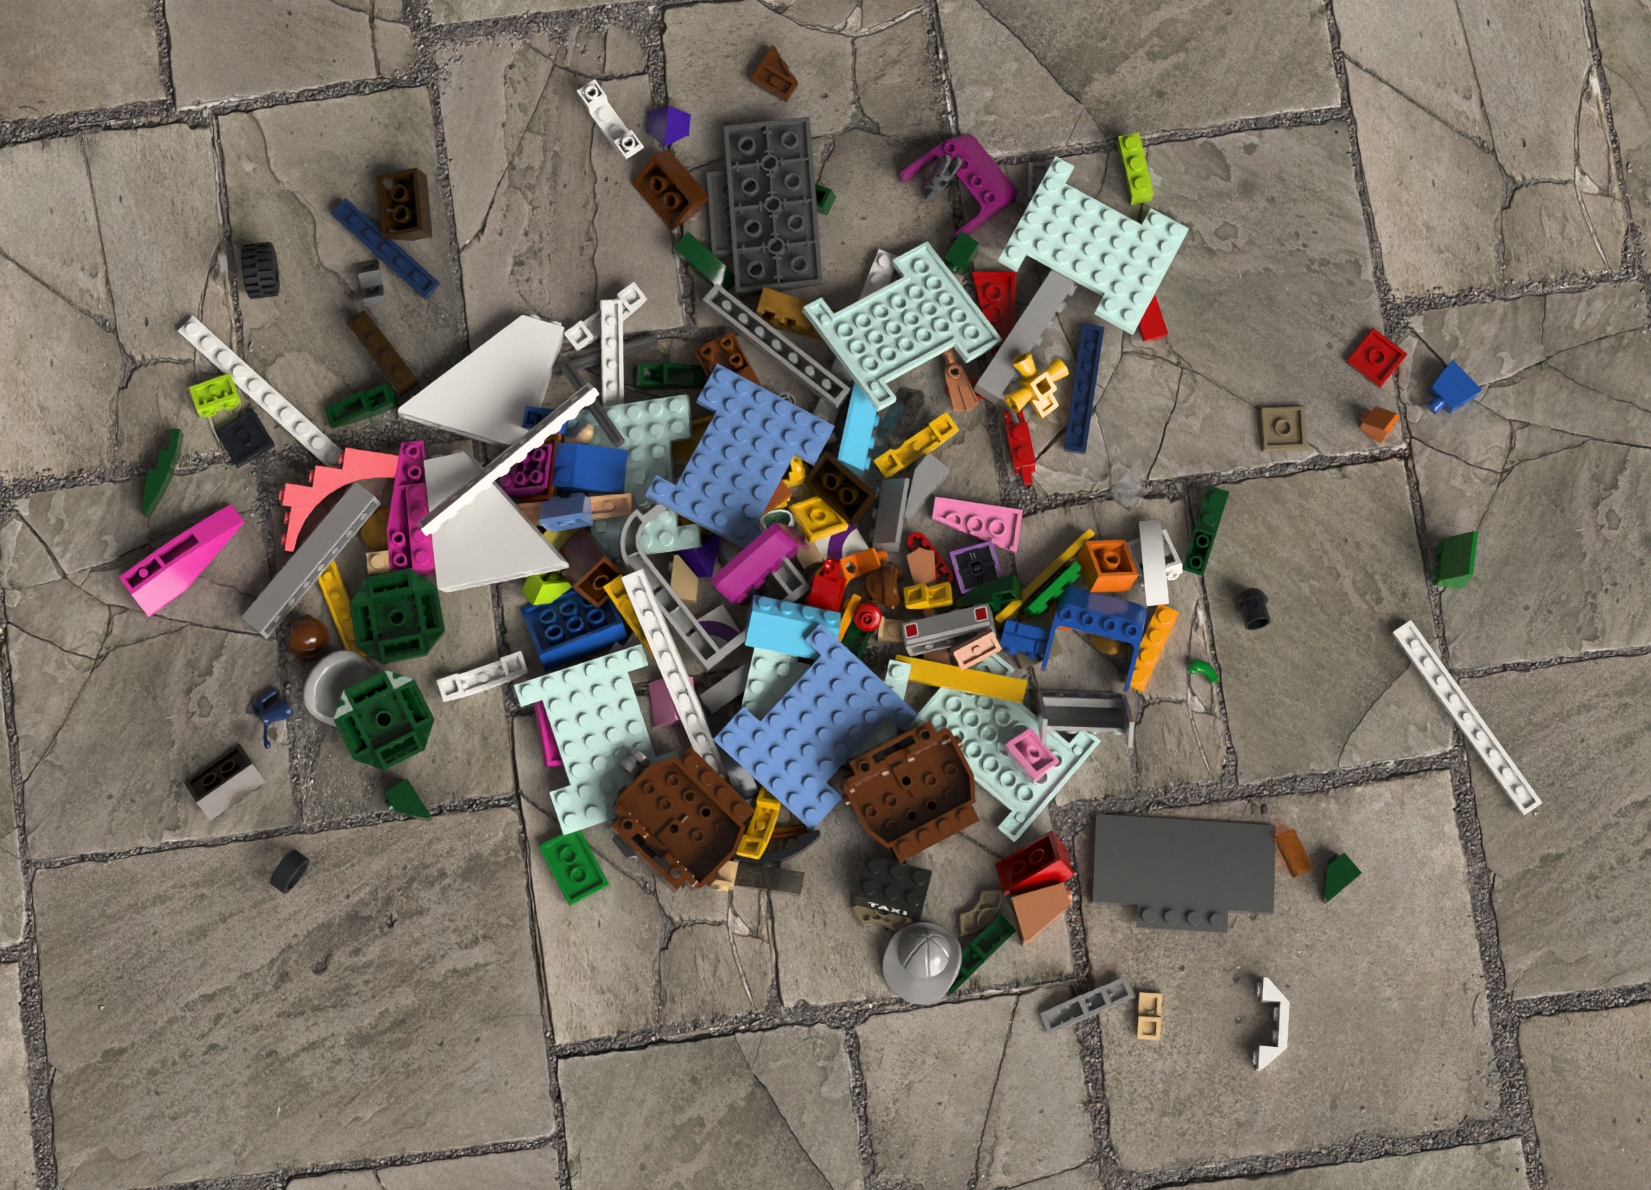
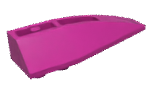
(406, 542)
(180, 561)

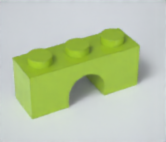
(1136, 170)

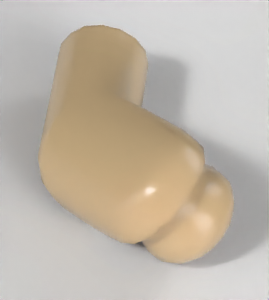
(582, 437)

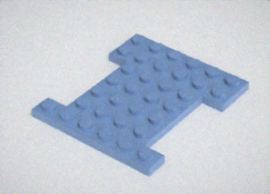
(740, 457)
(813, 728)

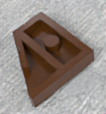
(775, 76)

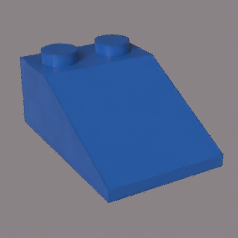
(589, 469)

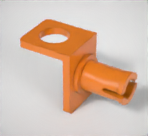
(863, 562)

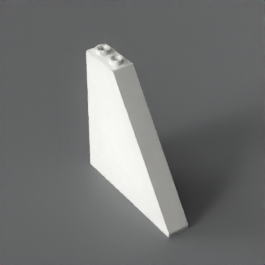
(493, 384)
(488, 537)

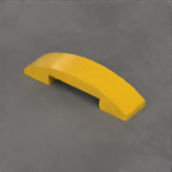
(919, 445)
(621, 600)
(761, 825)

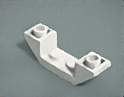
(607, 120)
(1270, 994)

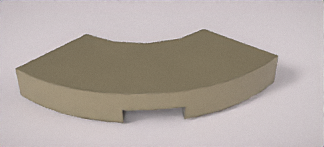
(982, 913)
(874, 917)

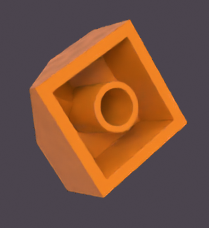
(1107, 566)

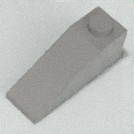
(926, 479)

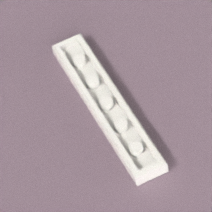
(612, 352)

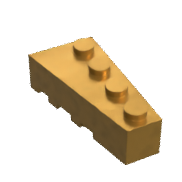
(786, 313)

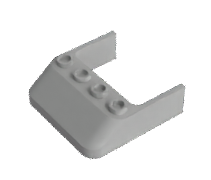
(1084, 712)

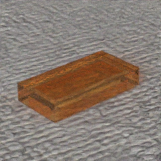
(1293, 853)

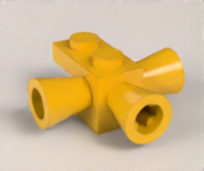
(1036, 385)

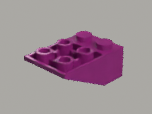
(528, 476)

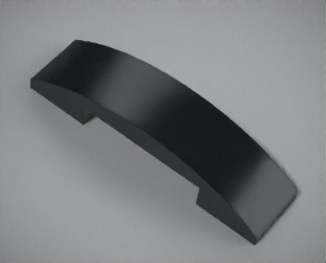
(740, 779)
(805, 842)

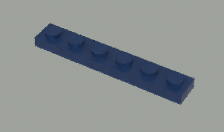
(385, 250)
(1083, 389)

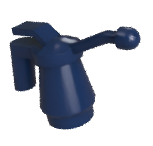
(276, 712)

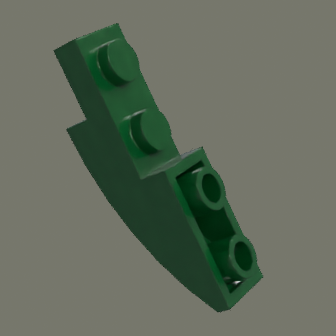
(1205, 530)

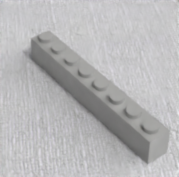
(1025, 335)
(777, 347)
(310, 560)

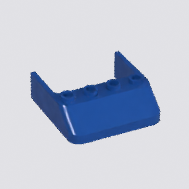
(1099, 616)

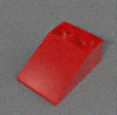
(1035, 866)

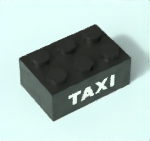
(893, 887)

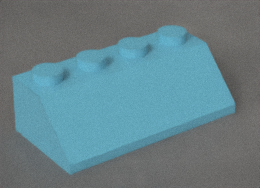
(858, 433)
(785, 625)

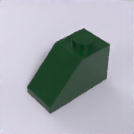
(961, 254)
(406, 802)
(1338, 875)

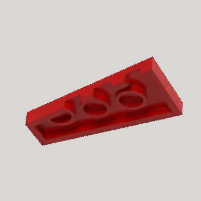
(997, 301)

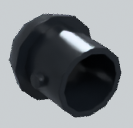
(1253, 608)

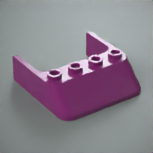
(977, 173)

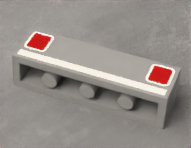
(946, 629)

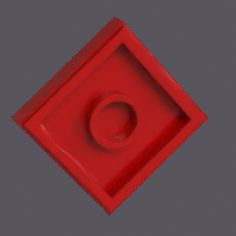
(1376, 358)

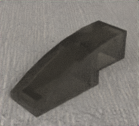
(769, 879)

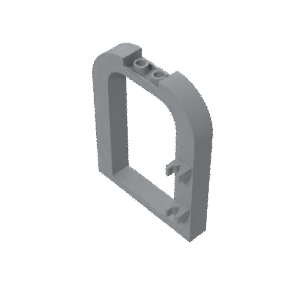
(673, 609)

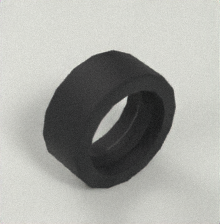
(289, 871)

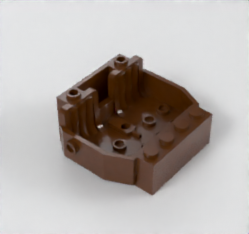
(935, 773)
(659, 801)

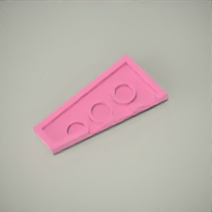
(981, 521)

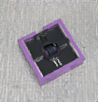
(970, 561)

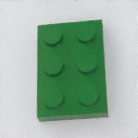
(1052, 590)
(574, 866)

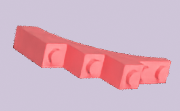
(303, 499)

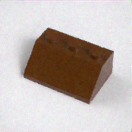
(670, 189)

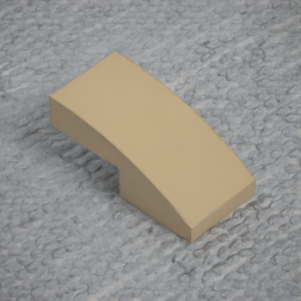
(1149, 1015)

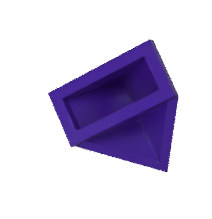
(668, 125)
(702, 559)

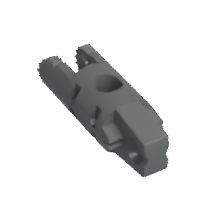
(940, 176)

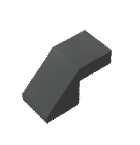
(371, 283)

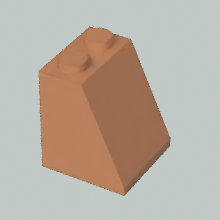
(1038, 910)

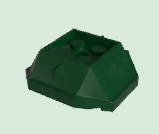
(392, 595)
(389, 743)

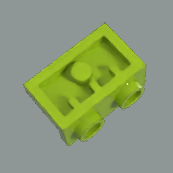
(215, 395)

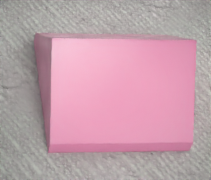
(662, 704)
(1030, 755)

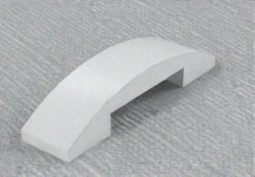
(590, 330)
(1153, 562)
(482, 678)

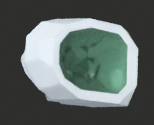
(780, 516)

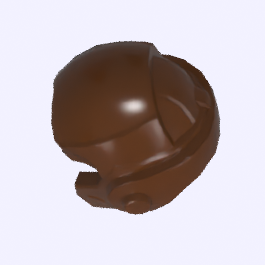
(882, 585)
(307, 638)

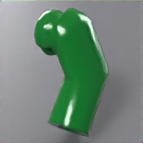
(1203, 667)

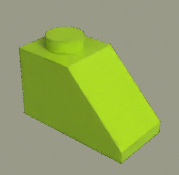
(545, 587)

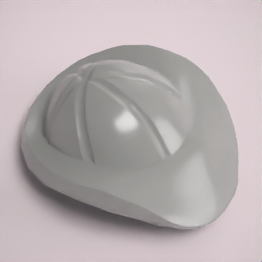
(329, 678)
(921, 962)

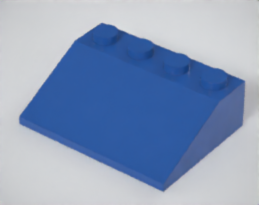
(572, 628)

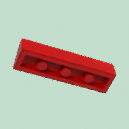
(1152, 323)

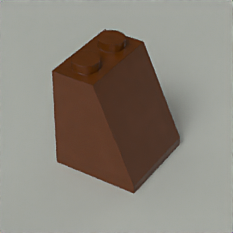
(589, 567)

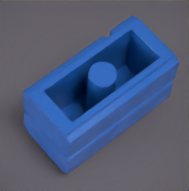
(1024, 639)

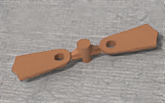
(959, 387)
(923, 571)

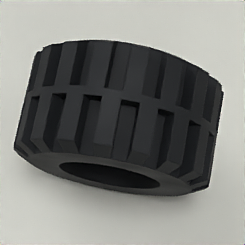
(260, 270)

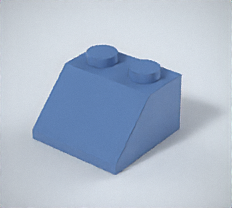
(566, 513)

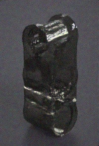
(900, 417)

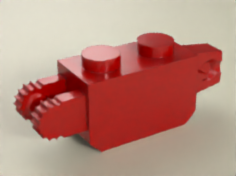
(1020, 447)
(827, 586)

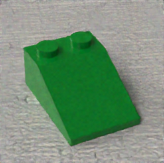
(1455, 560)

